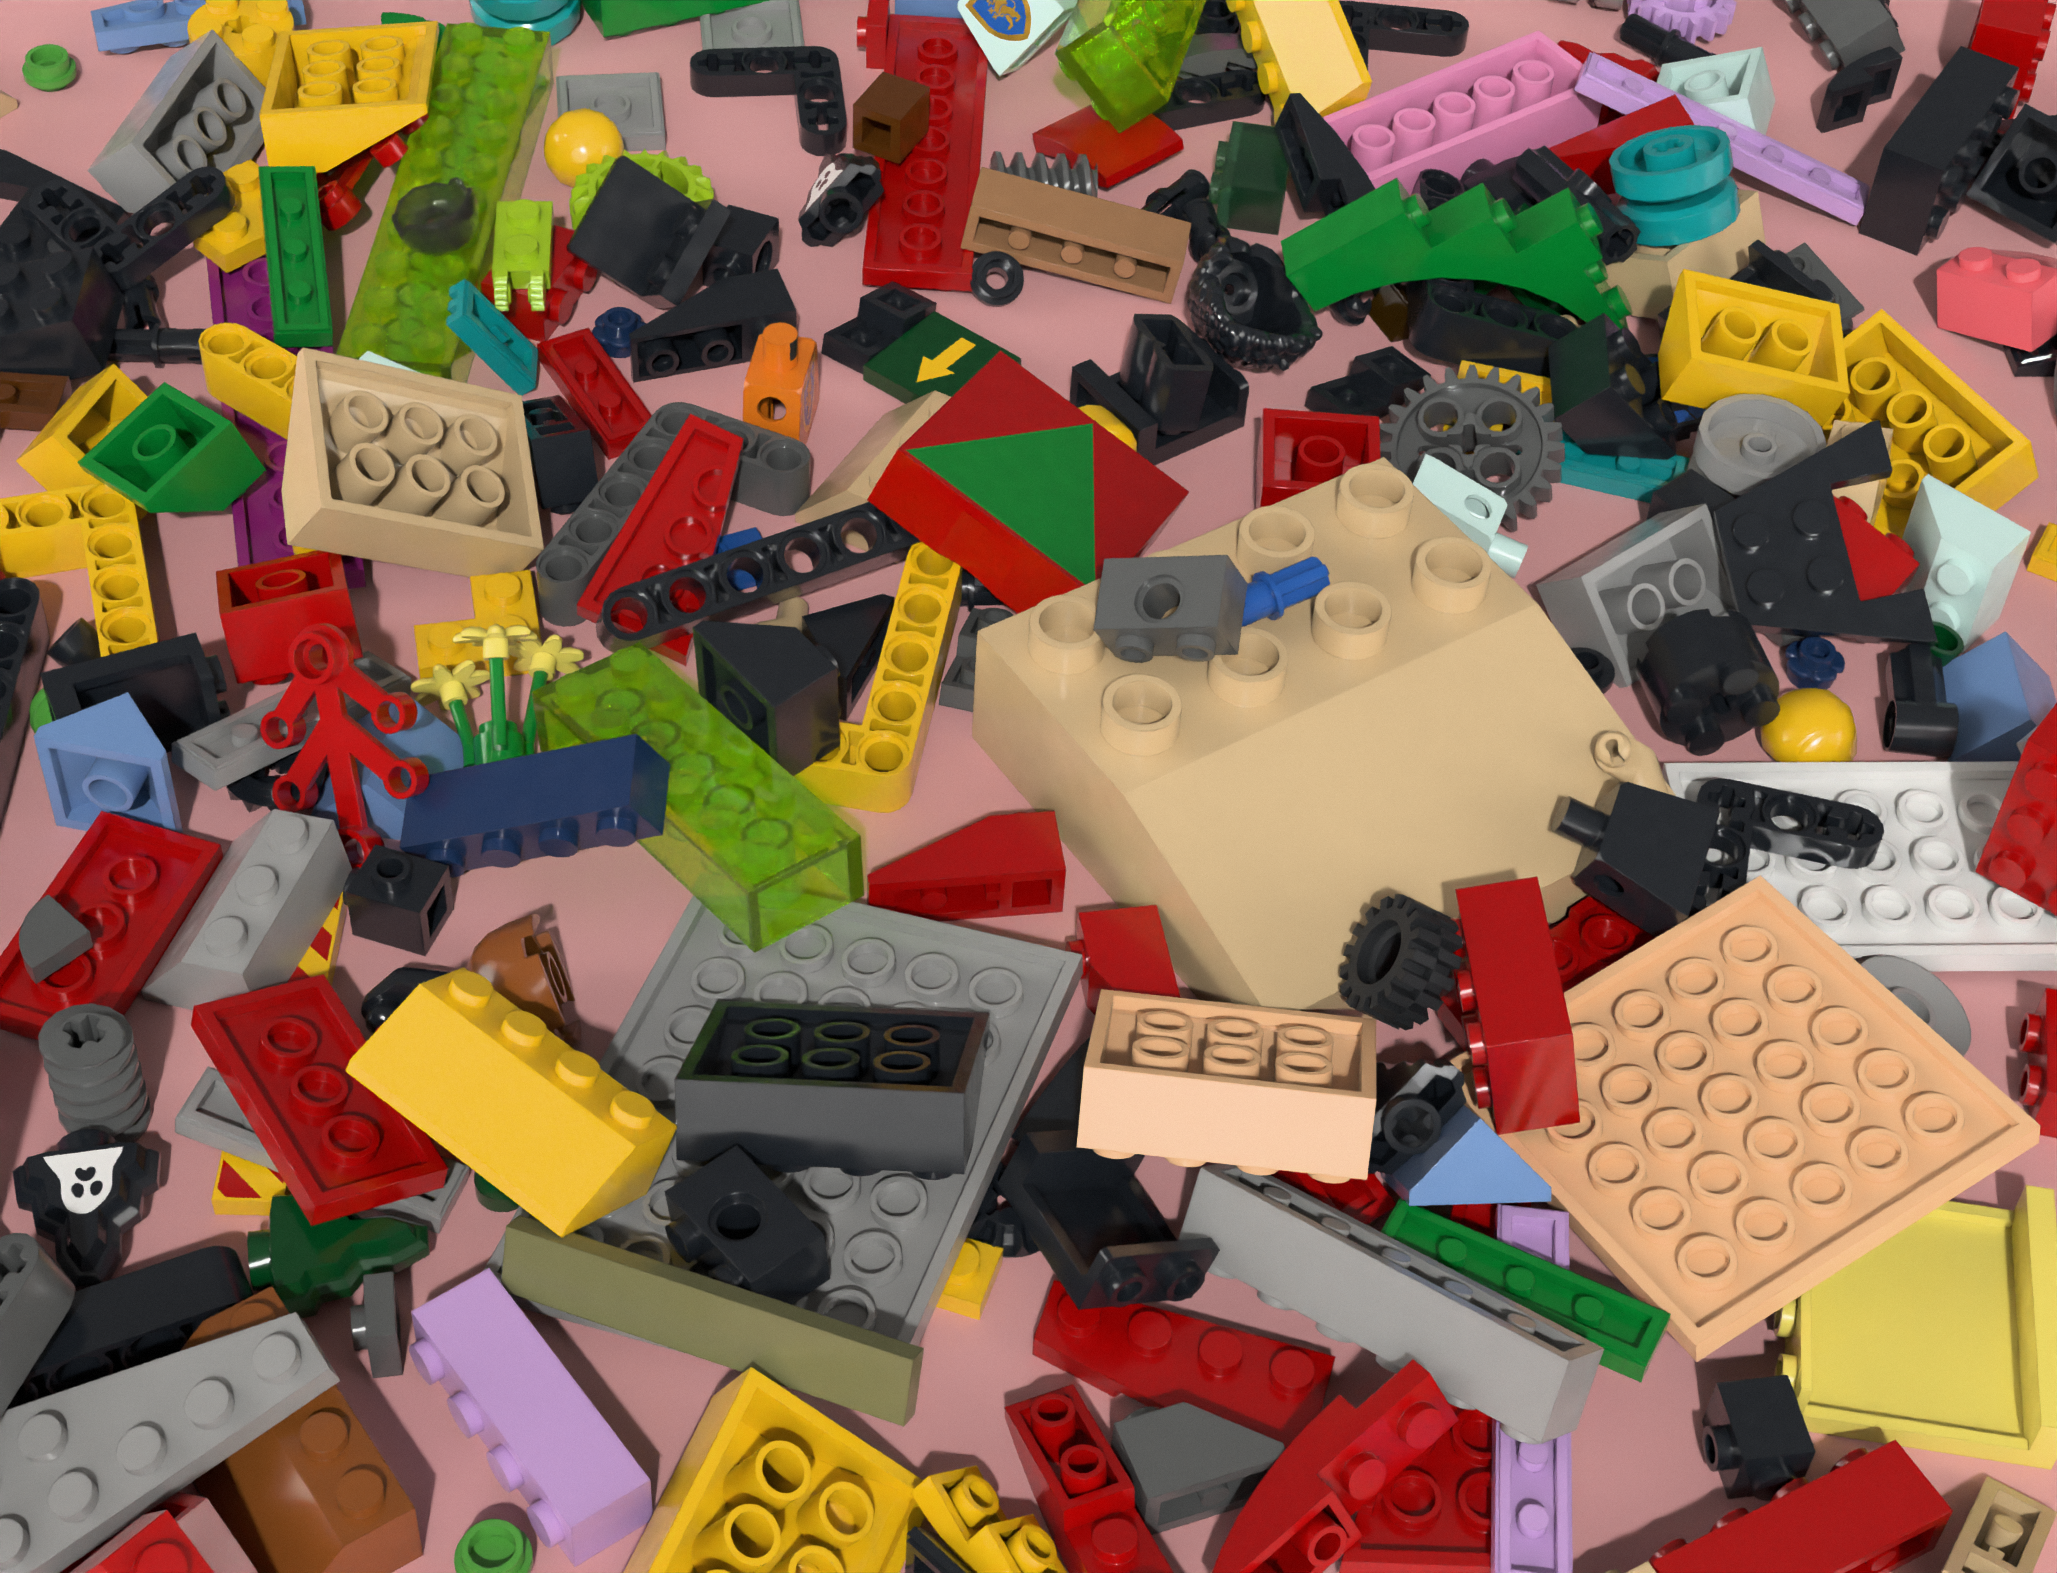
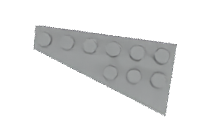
(126, 1442)

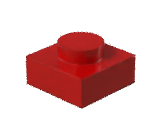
(873, 33)

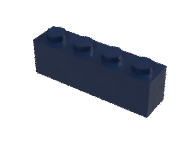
(539, 805)

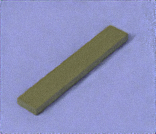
(713, 1320)

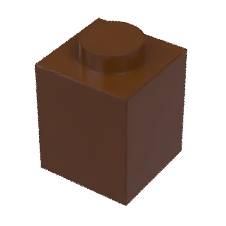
(891, 117)

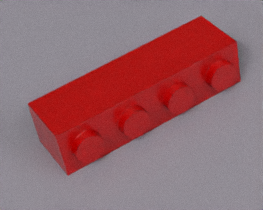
(1856, 1519)

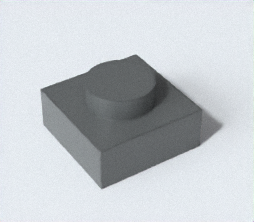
(378, 1325)

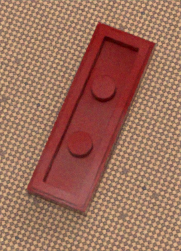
(594, 389)

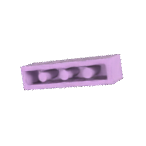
(531, 1418)

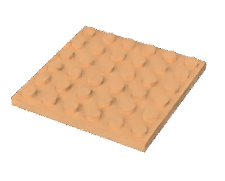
(1755, 1116)

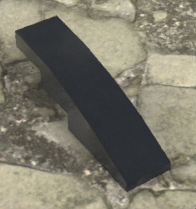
(1319, 160)

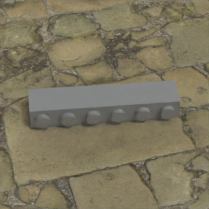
(1394, 1302)

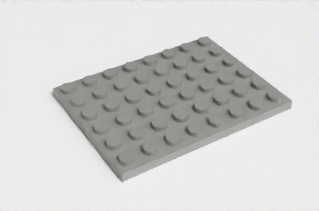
(886, 1232)

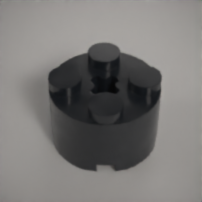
(1708, 680)

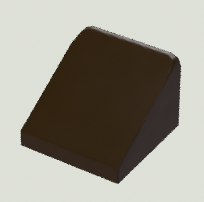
(1390, 312)

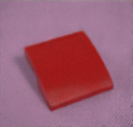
(1115, 153)

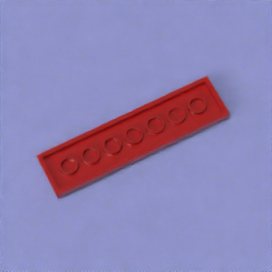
(927, 197)

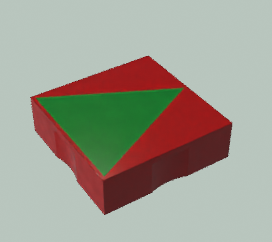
(1024, 488)

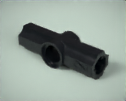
(1544, 174)

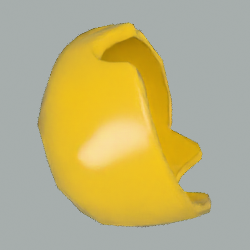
(579, 140)
(1811, 728)

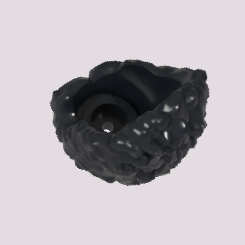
(1260, 316)

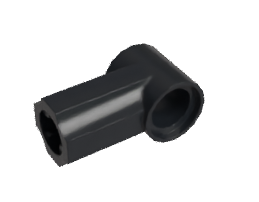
(1917, 711)

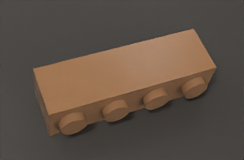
(1077, 235)

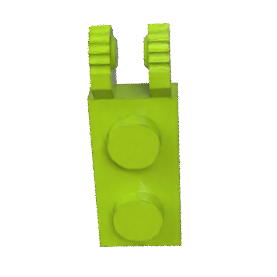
(522, 251)

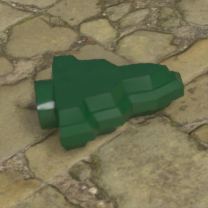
(329, 1258)

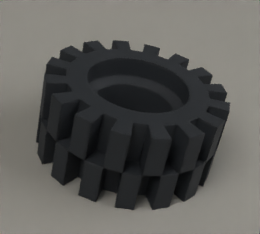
(1400, 962)

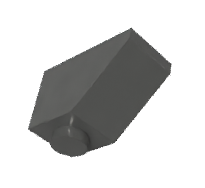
(1189, 1463)

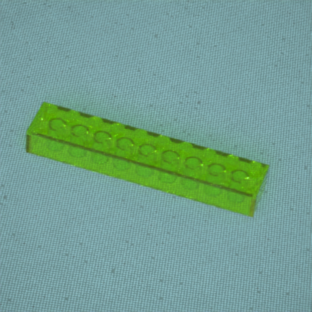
(484, 130)

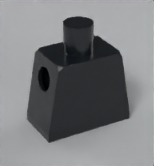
(1640, 852)

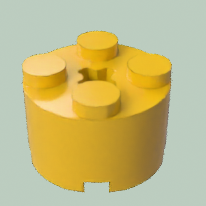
(246, 28)

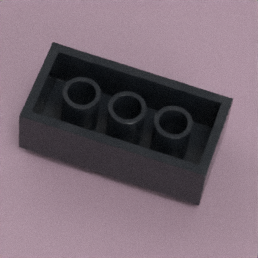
(1939, 151)

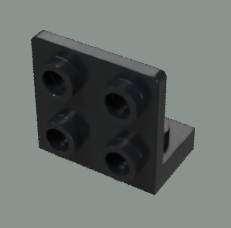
(646, 234)

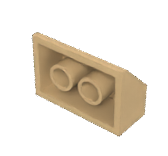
(1653, 272)
(864, 465)

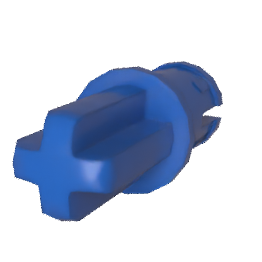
(1274, 592)

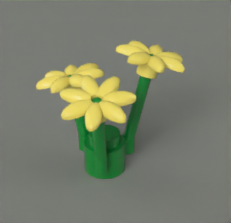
(498, 737)

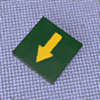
(930, 358)

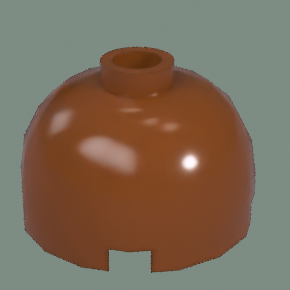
(527, 973)

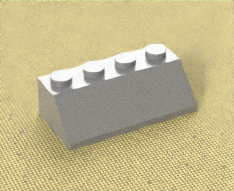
(190, 117)

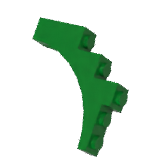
(1397, 239)

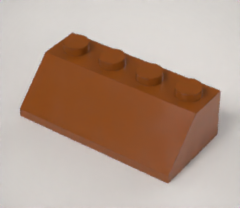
(312, 1485)

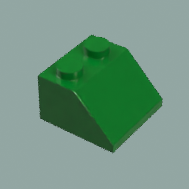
(174, 456)

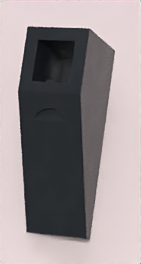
(711, 327)

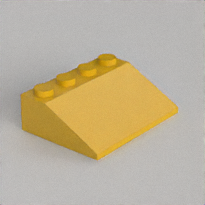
(344, 90)
(1935, 423)
(778, 1493)

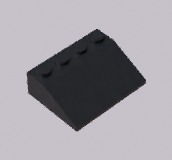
(833, 1088)

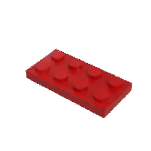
(132, 894)
(321, 1127)

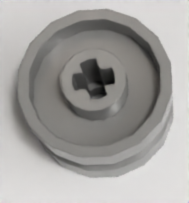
(1752, 441)

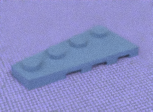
(152, 22)

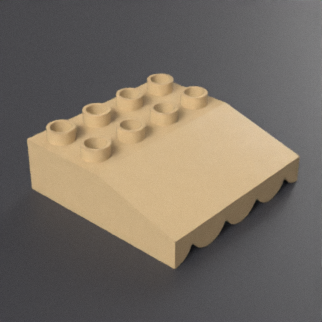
(1347, 755)

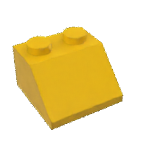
(78, 428)

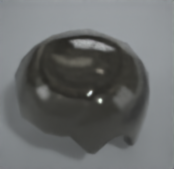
(437, 217)

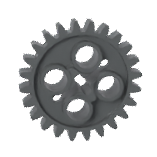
(1472, 408)

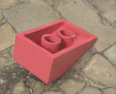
(1999, 296)

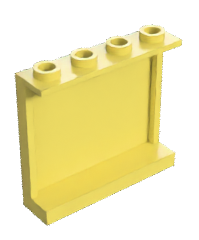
(1938, 1337)

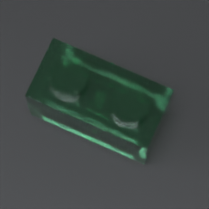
(1250, 179)

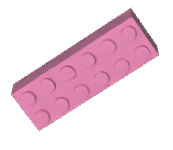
(1469, 112)

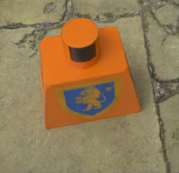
(787, 371)

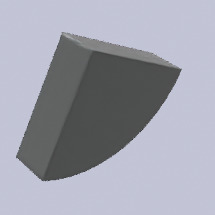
(51, 939)

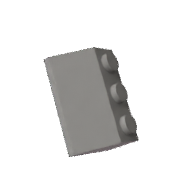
(1637, 585)
(254, 912)

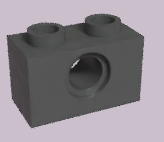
(1142, 589)

